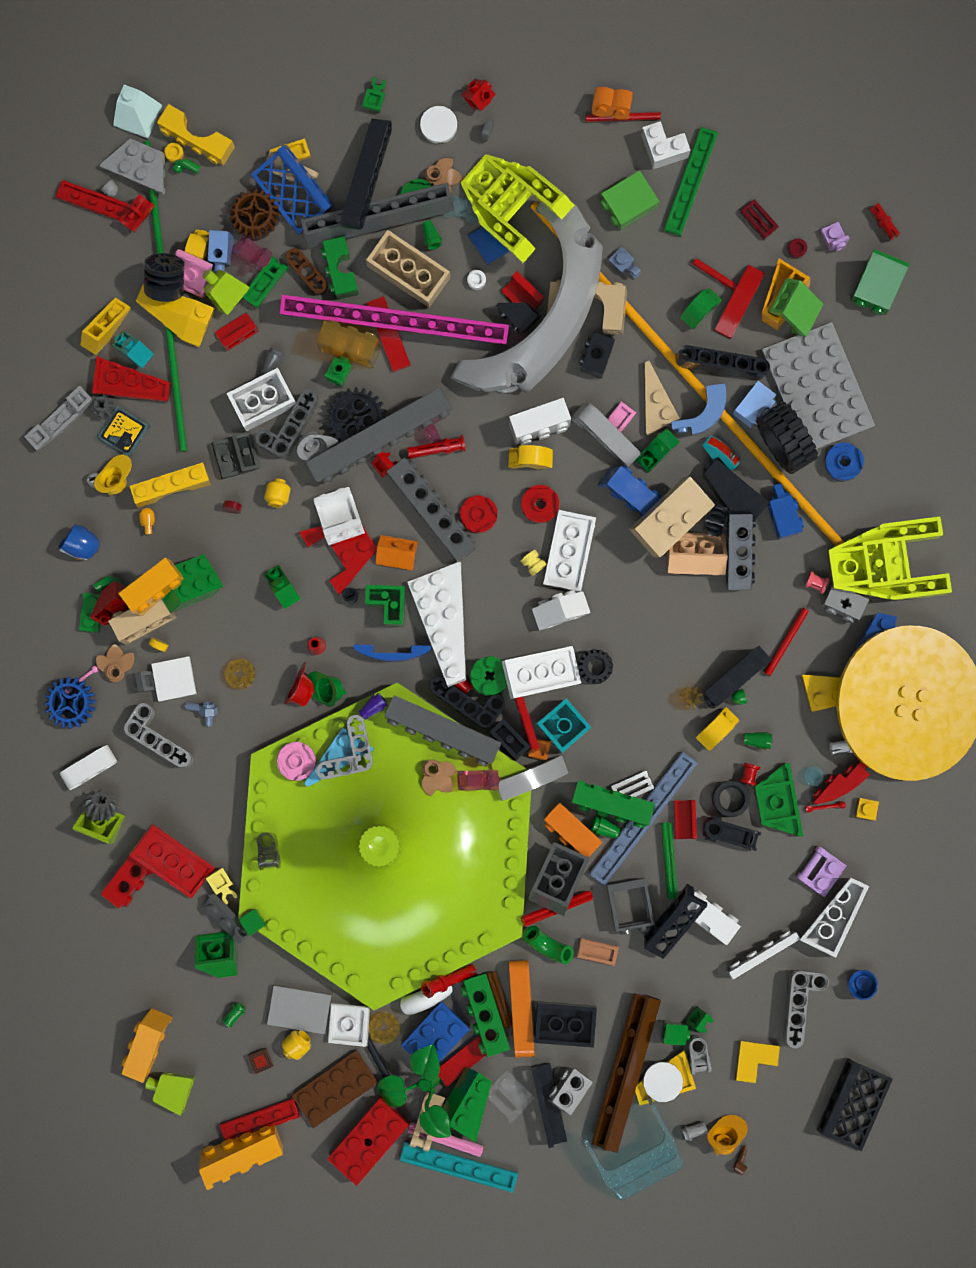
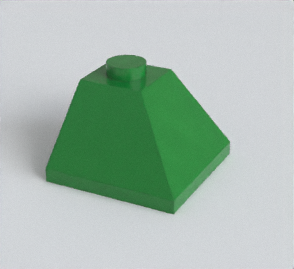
(216, 954)

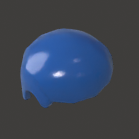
(863, 984)

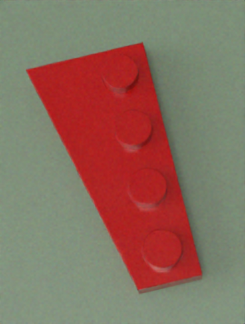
(126, 382)

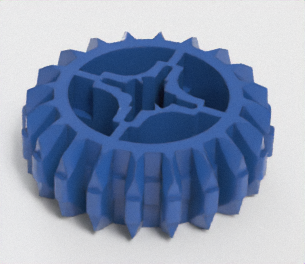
(83, 692)

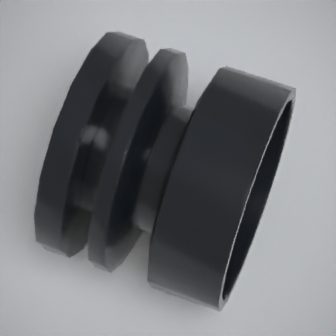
(164, 277)

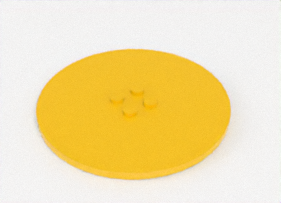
(908, 703)

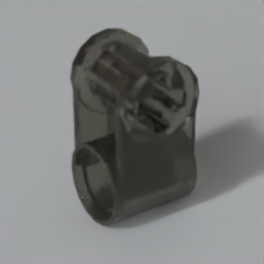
(268, 852)

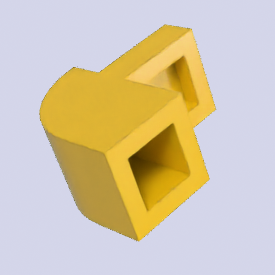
(198, 244)
(530, 456)
(717, 729)

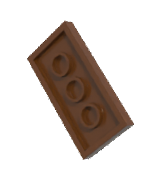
(335, 1088)

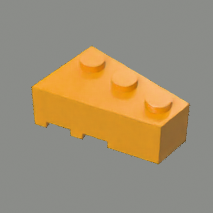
(151, 587)
(145, 1045)

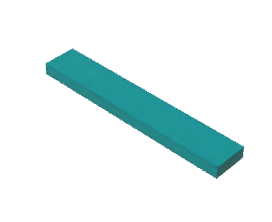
(460, 1167)

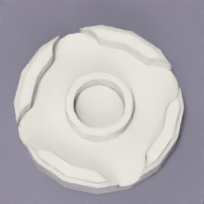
(438, 124)
(662, 1081)

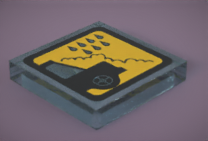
(123, 431)

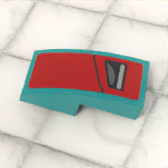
(718, 448)

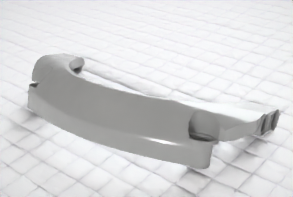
(557, 331)

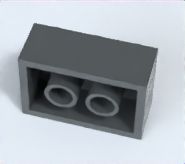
(558, 878)

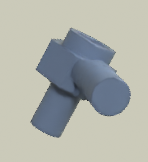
(207, 710)

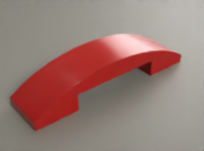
(739, 301)

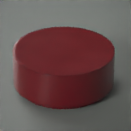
(797, 248)
(232, 506)

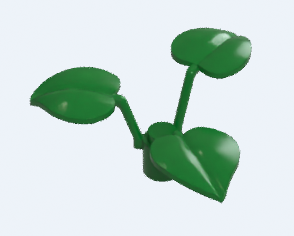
(424, 1063)

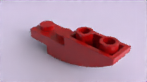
(839, 786)

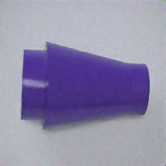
(373, 706)

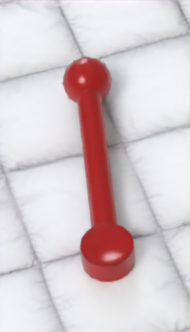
(809, 808)

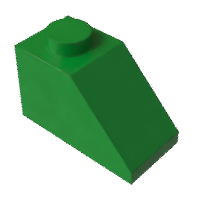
(675, 1033)

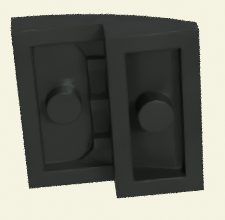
(235, 455)

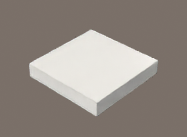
(174, 679)
(349, 1024)

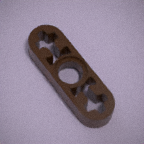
(307, 263)

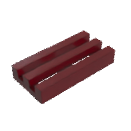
(756, 227)

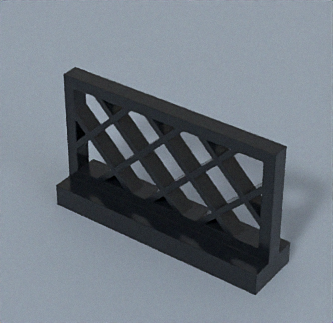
(838, 1102)

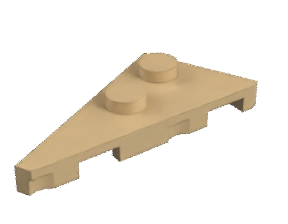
(658, 407)

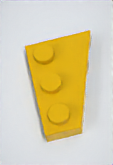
(820, 691)
(681, 1063)

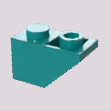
(132, 349)

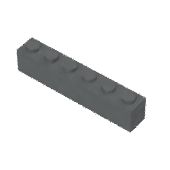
(442, 730)

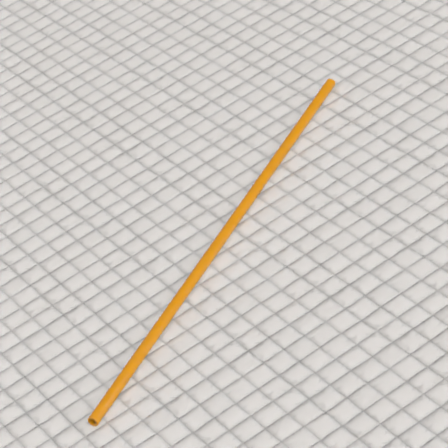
(726, 418)

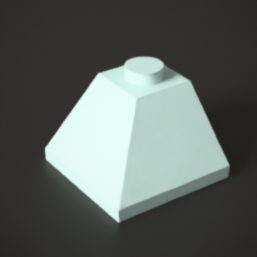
(136, 112)

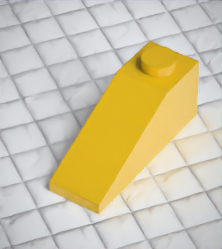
(103, 327)

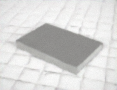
(299, 1009)

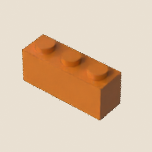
(571, 831)

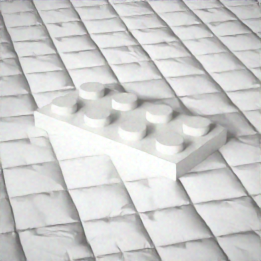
(569, 551)
(541, 672)

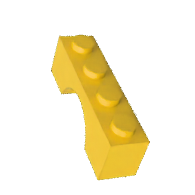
(215, 146)
(159, 487)

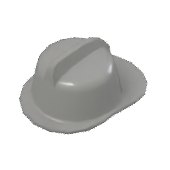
(314, 444)

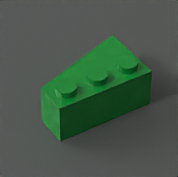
(467, 1103)

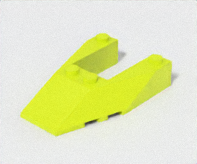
(498, 192)
(879, 562)

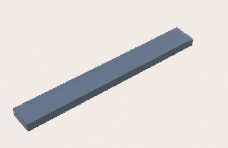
(631, 834)

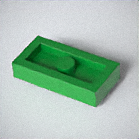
(86, 623)

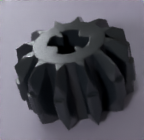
(715, 520)

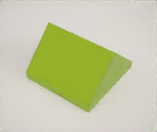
(103, 831)

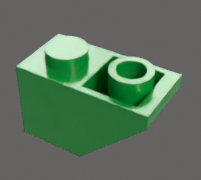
(657, 450)
(281, 586)

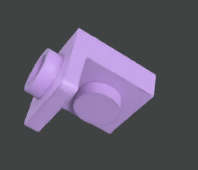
(834, 237)

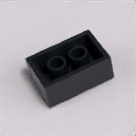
(565, 1024)

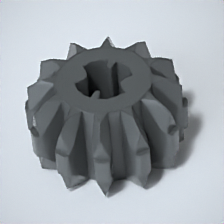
(100, 806)

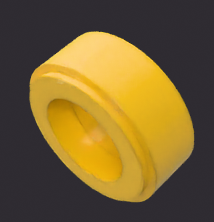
(173, 152)
(158, 644)

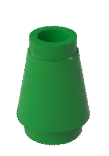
(431, 236)
(760, 740)
(604, 828)

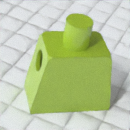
(223, 290)
(171, 1090)

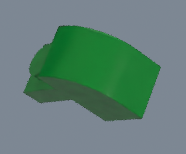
(700, 308)

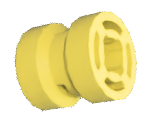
(533, 562)

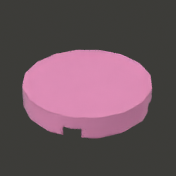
(296, 761)

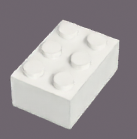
(261, 399)
(540, 422)

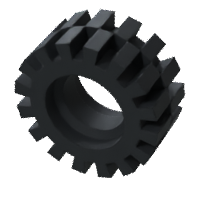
(595, 678)

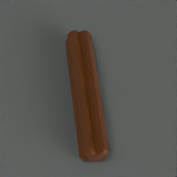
(499, 1000)

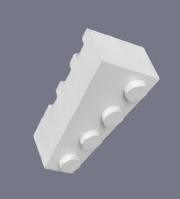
(834, 922)

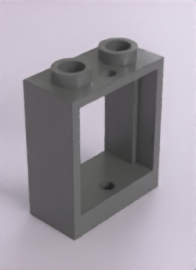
(626, 885)

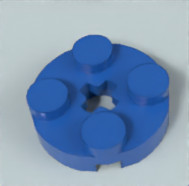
(850, 453)

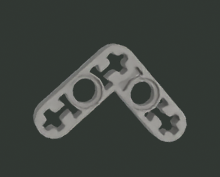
(353, 759)

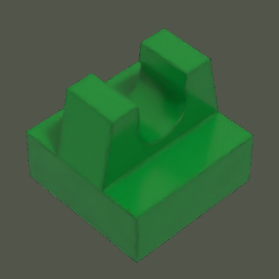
(699, 1019)

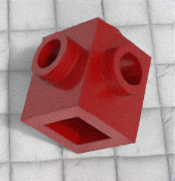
(478, 94)

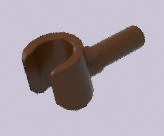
(739, 1167)

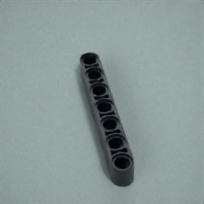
(366, 174)

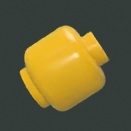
(277, 493)
(296, 1045)

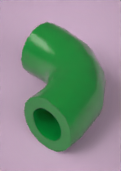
(547, 946)

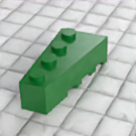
(614, 804)

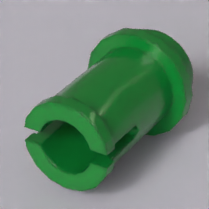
(234, 1014)

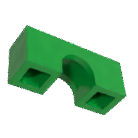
(335, 252)

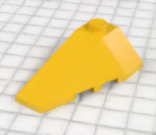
(184, 316)

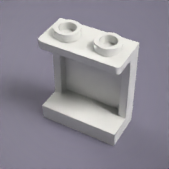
(338, 515)

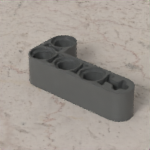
(290, 423)

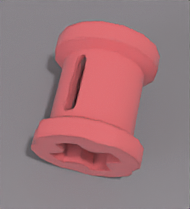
(817, 582)

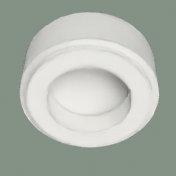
(476, 279)

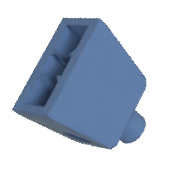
(220, 243)

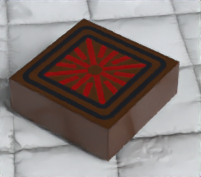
(260, 1061)

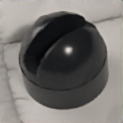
(349, 592)

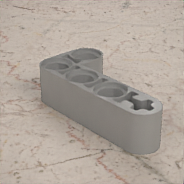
(592, 420)
(160, 740)
(801, 1008)

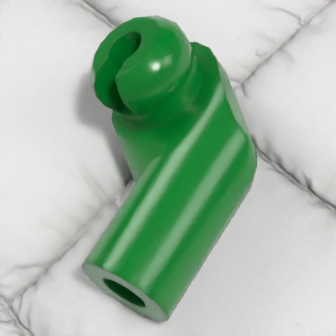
(185, 163)
(105, 582)

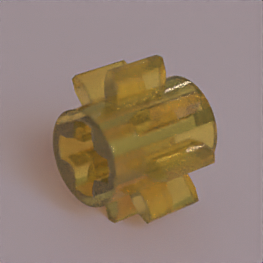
(693, 692)

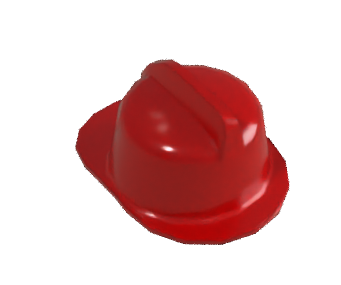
(301, 690)

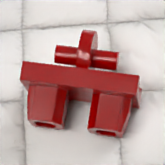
(136, 213)

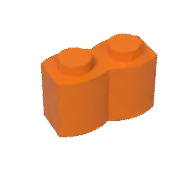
(612, 103)

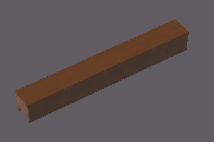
(626, 1072)

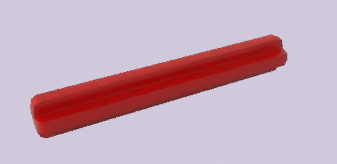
(545, 913)

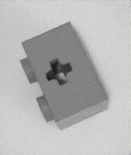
(855, 603)

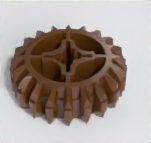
(238, 211)

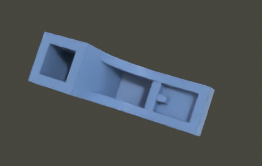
(711, 415)

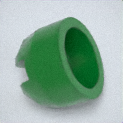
(739, 697)

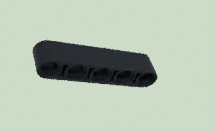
(731, 360)

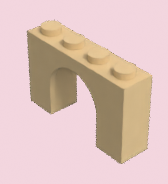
(614, 303)

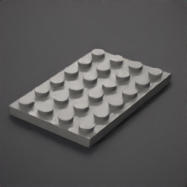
(819, 385)

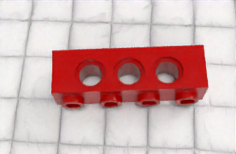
(113, 890)

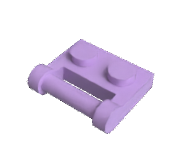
(826, 875)

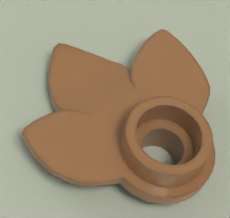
(445, 173)
(115, 660)
(439, 779)

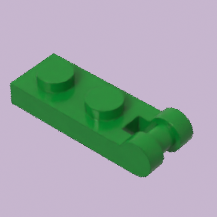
(264, 282)

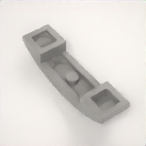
(60, 419)
(532, 778)

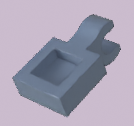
(623, 261)

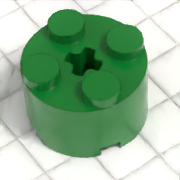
(478, 675)

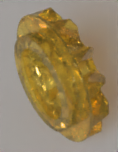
(235, 666)
(379, 1035)

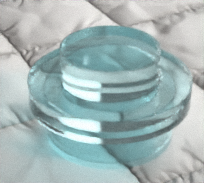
(814, 776)

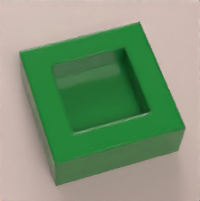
(252, 922)

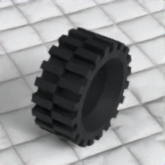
(787, 438)

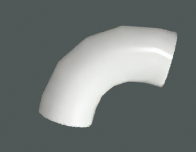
(418, 1002)

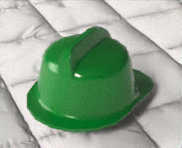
(326, 688)

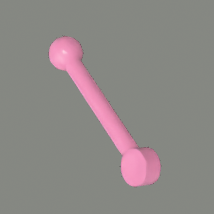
(94, 669)

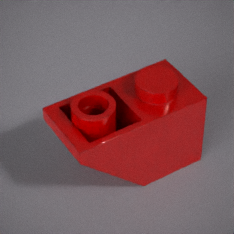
(109, 603)

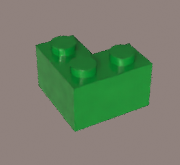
(390, 598)

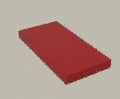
(171, 861)

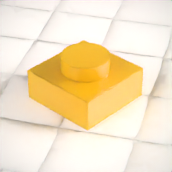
(867, 809)

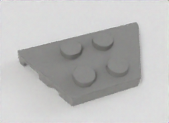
(138, 164)

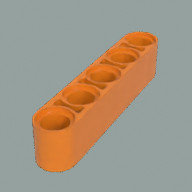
(521, 1008)

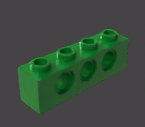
(499, 1043)

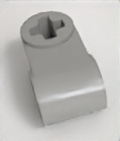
(698, 1059)

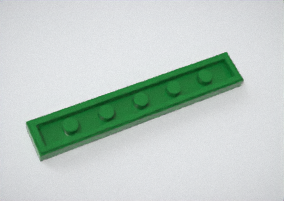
(690, 181)

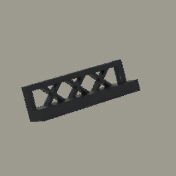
(669, 917)
(550, 1114)

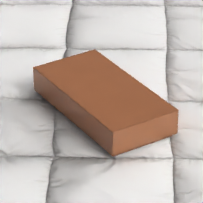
(597, 952)

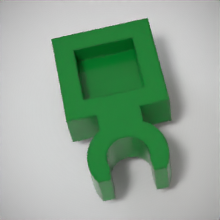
(374, 97)

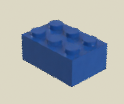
(439, 1028)

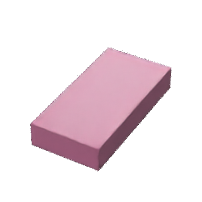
(621, 416)

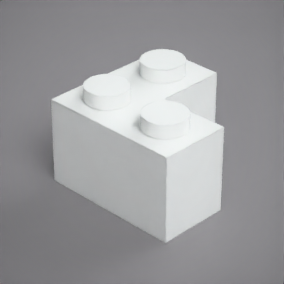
(662, 149)
(560, 609)

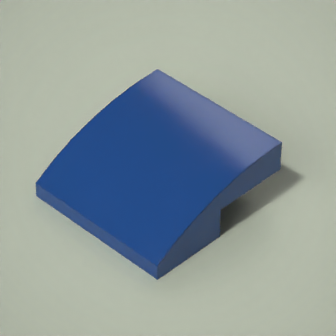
(487, 245)

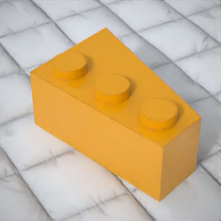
(782, 272)

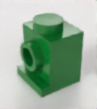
(341, 377)

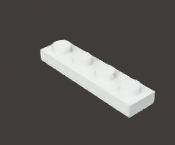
(769, 950)

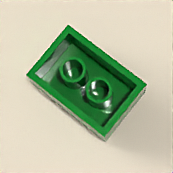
(198, 584)

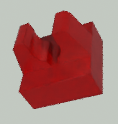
(382, 463)

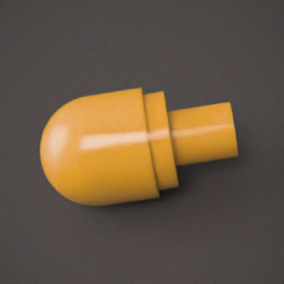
(147, 520)

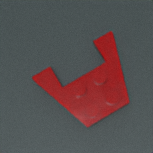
(352, 552)

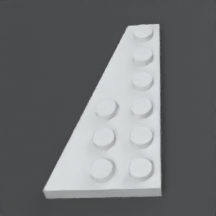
(441, 610)

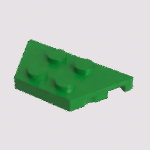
(778, 802)

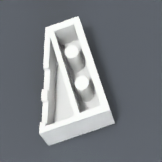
(715, 921)

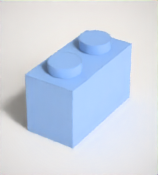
(754, 404)

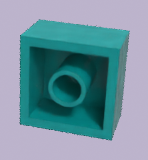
(563, 725)

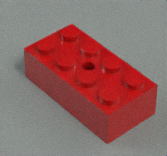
(380, 1124)

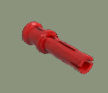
(446, 446)
(441, 982)

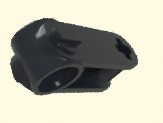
(731, 833)

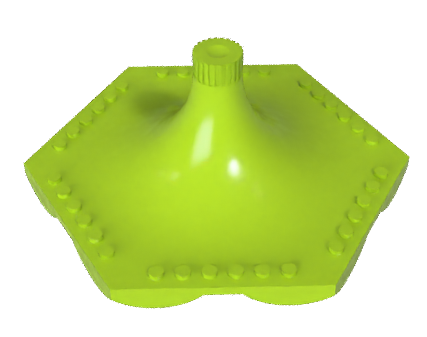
(375, 871)

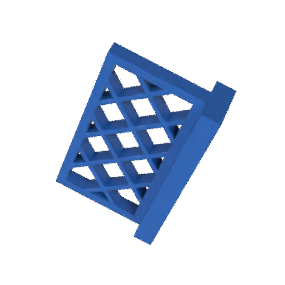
(301, 175)

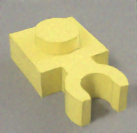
(220, 882)

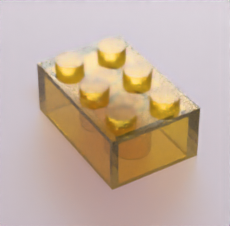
(348, 343)

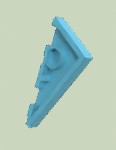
(339, 748)

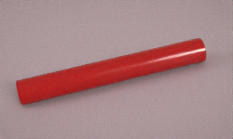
(715, 274)

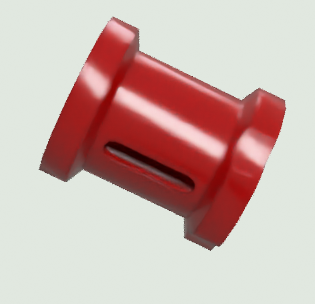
(749, 774)

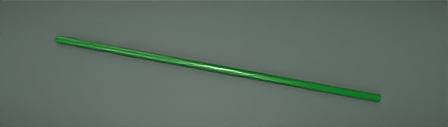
(169, 334)

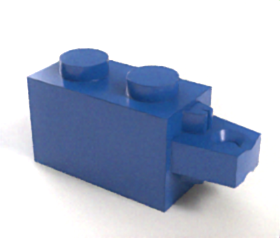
(784, 514)

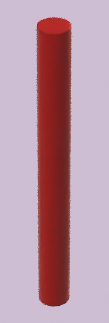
(632, 117)
(786, 642)

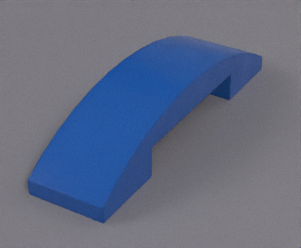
(416, 652)

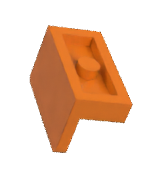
(396, 552)

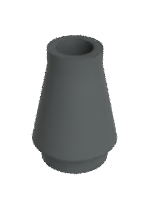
(272, 360)

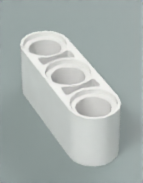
(88, 767)

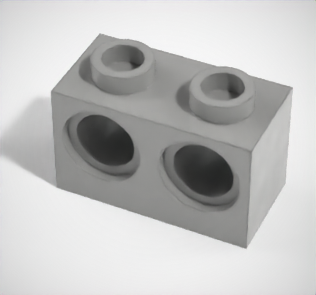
(573, 1094)

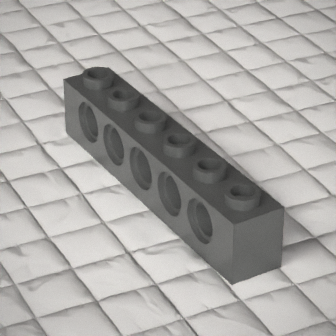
(408, 468)

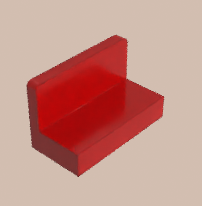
(522, 291)
(236, 331)
(685, 819)

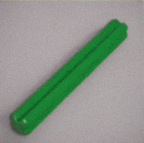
(669, 860)

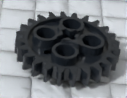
(348, 403)

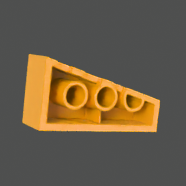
(239, 1155)

